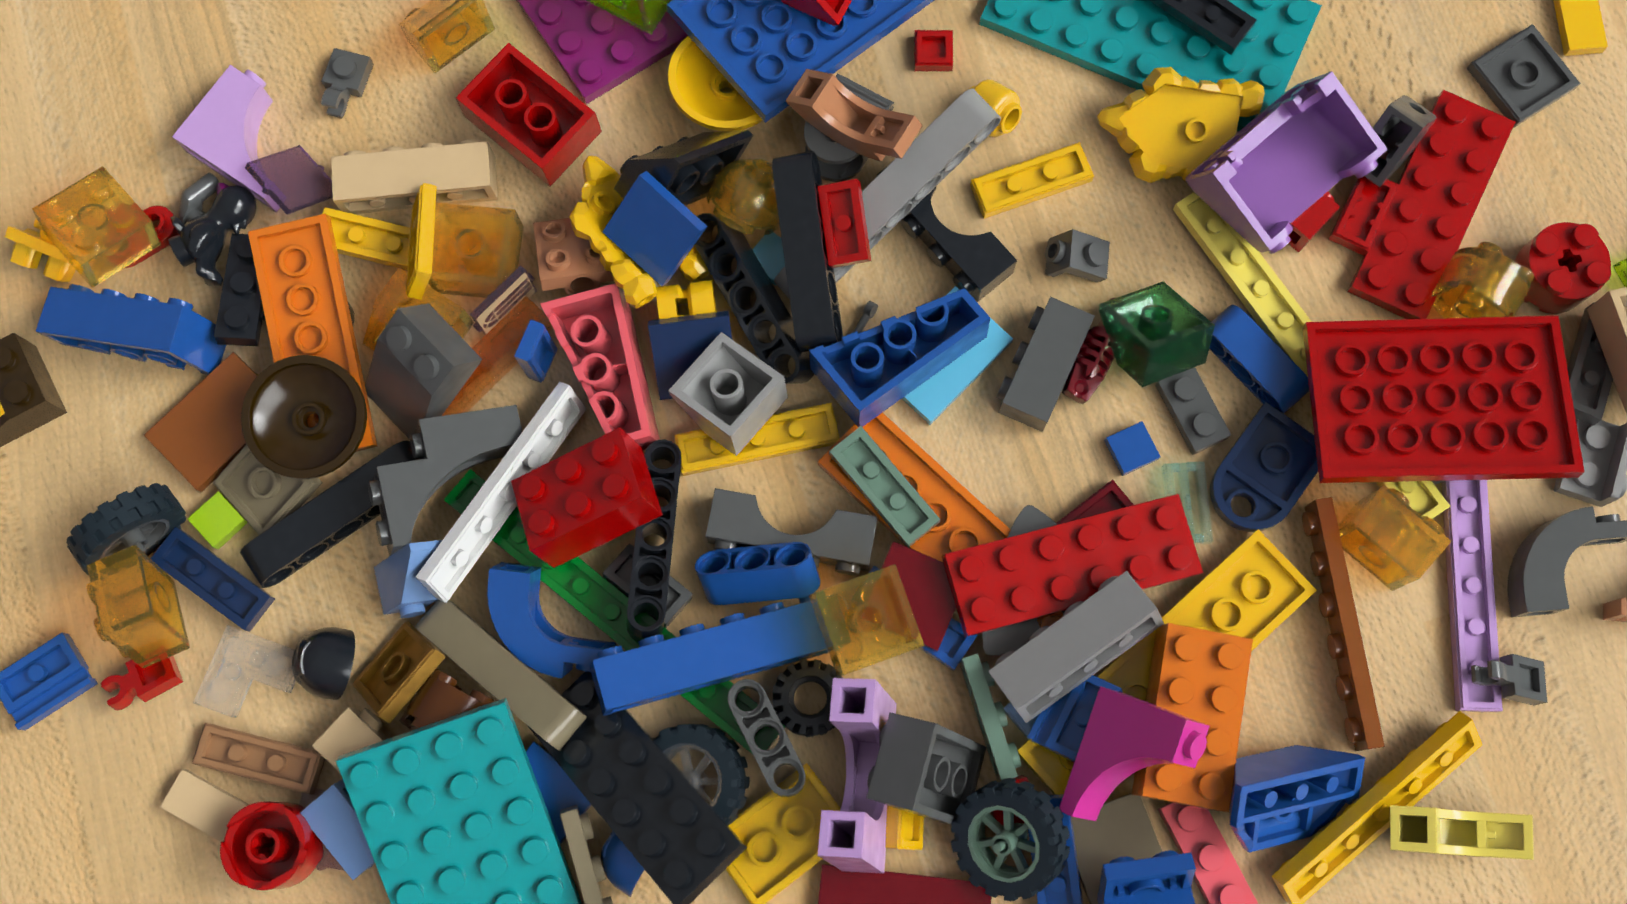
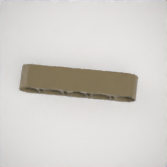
(501, 673)

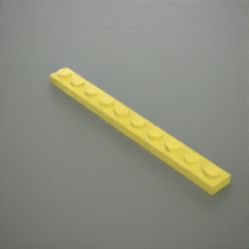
(1274, 310)

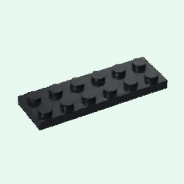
(645, 798)

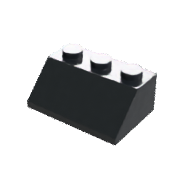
(687, 165)

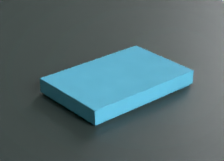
(947, 385)

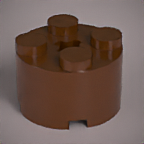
(439, 700)

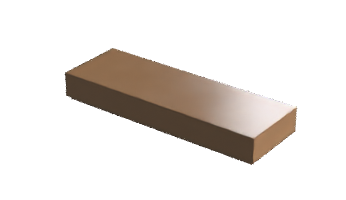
(259, 758)

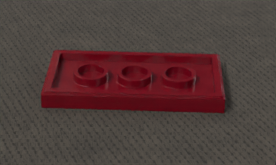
(895, 888)

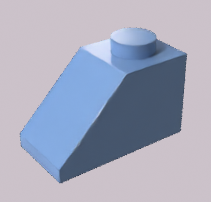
(398, 583)

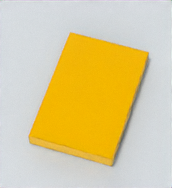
(779, 838)

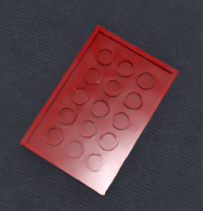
(1441, 400)

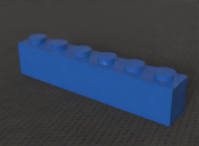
(706, 656)

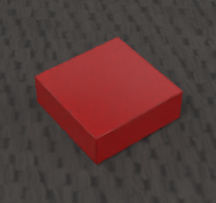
(933, 50)

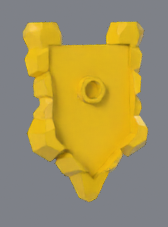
(1178, 121)
(591, 218)

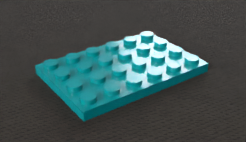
(458, 814)

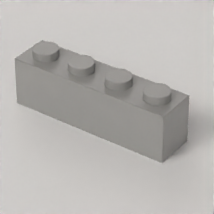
(1076, 645)

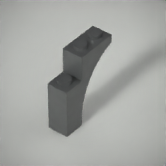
(445, 449)

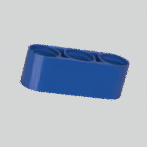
(1257, 360)
(758, 573)

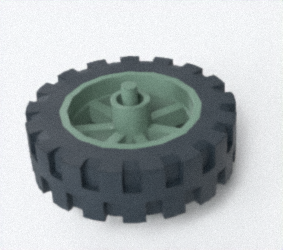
(1039, 817)

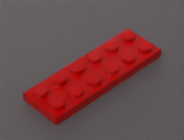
(1432, 207)
(1068, 562)

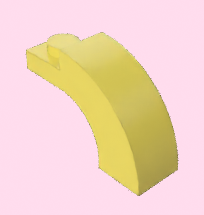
(1461, 832)

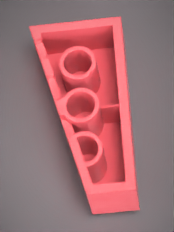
(606, 358)

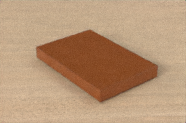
(206, 426)

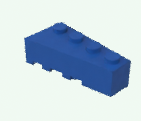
(131, 327)
(891, 360)

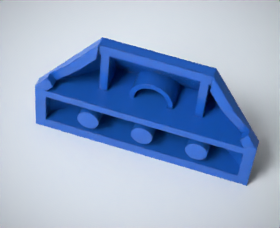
(1290, 793)

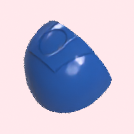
(620, 865)

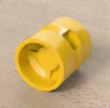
(698, 295)

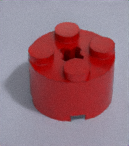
(1566, 264)
(251, 833)

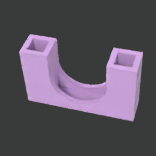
(857, 833)

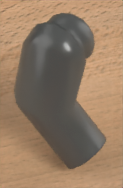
(194, 196)

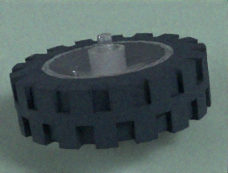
(723, 754)

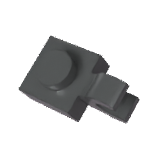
(344, 76)
(1519, 676)

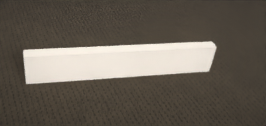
(496, 497)

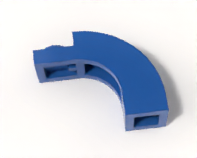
(526, 631)

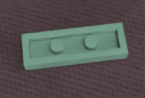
(884, 486)
(990, 717)

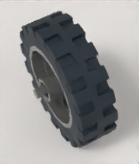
(131, 519)

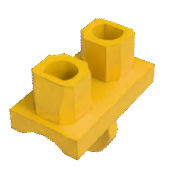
(29, 249)

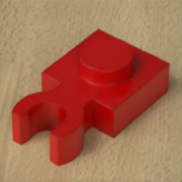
(143, 682)

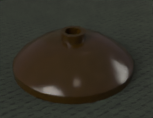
(278, 413)

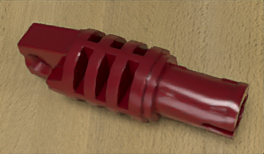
(1090, 365)

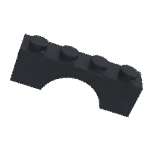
(974, 260)

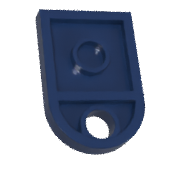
(1267, 467)

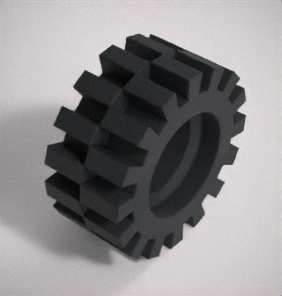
(784, 692)

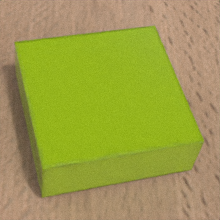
(217, 520)

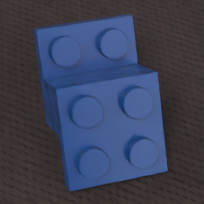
(1153, 880)

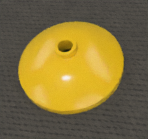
(697, 93)

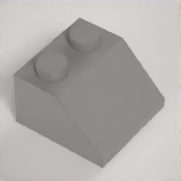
(729, 393)

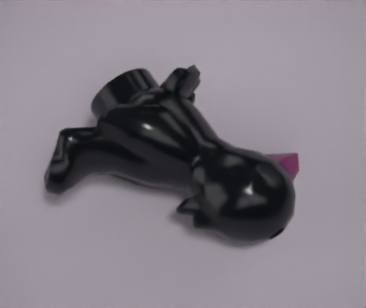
(204, 236)

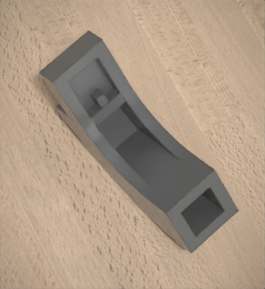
(1539, 563)

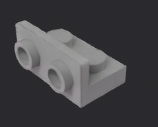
(1604, 464)

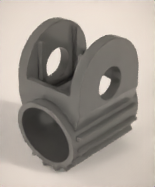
(834, 159)

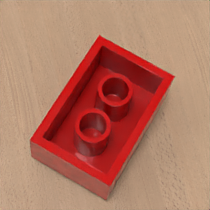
(529, 114)
(586, 498)

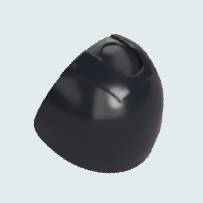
(324, 661)

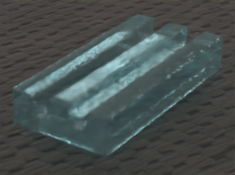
(1201, 491)

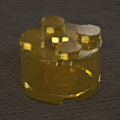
(1481, 284)

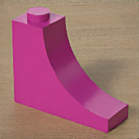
(1122, 739)

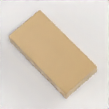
(201, 804)

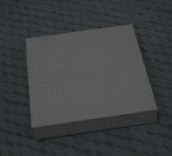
(1523, 75)

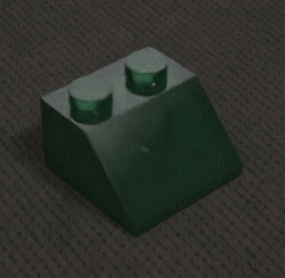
(1156, 333)

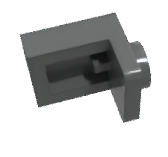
(1077, 255)

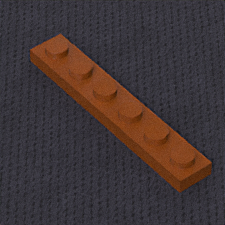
(1345, 640)

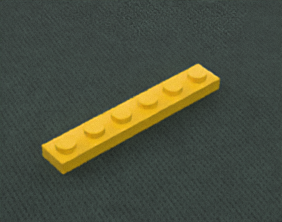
(1370, 815)

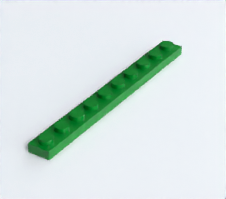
(607, 610)

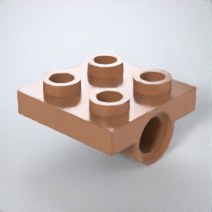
(567, 259)

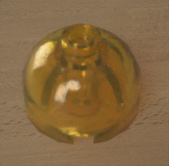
(746, 196)

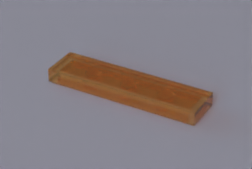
(498, 353)

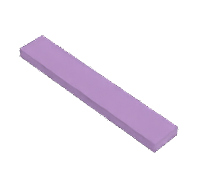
(1471, 592)

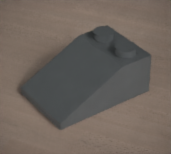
(418, 366)
(924, 768)

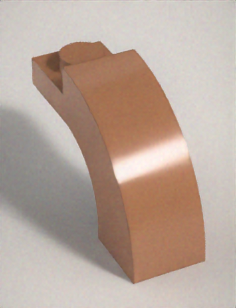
(849, 119)

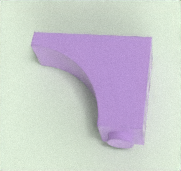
(226, 129)

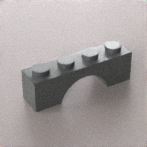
(841, 542)

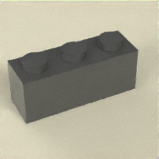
(1044, 363)

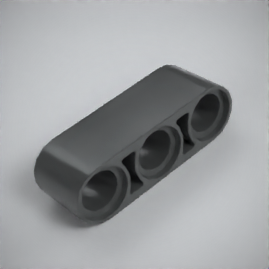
(765, 716)

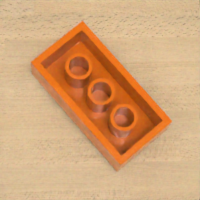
(1205, 680)

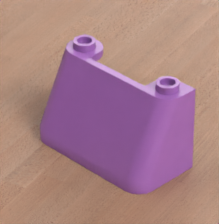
(1287, 161)

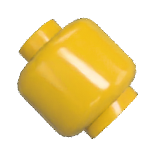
(1004, 102)

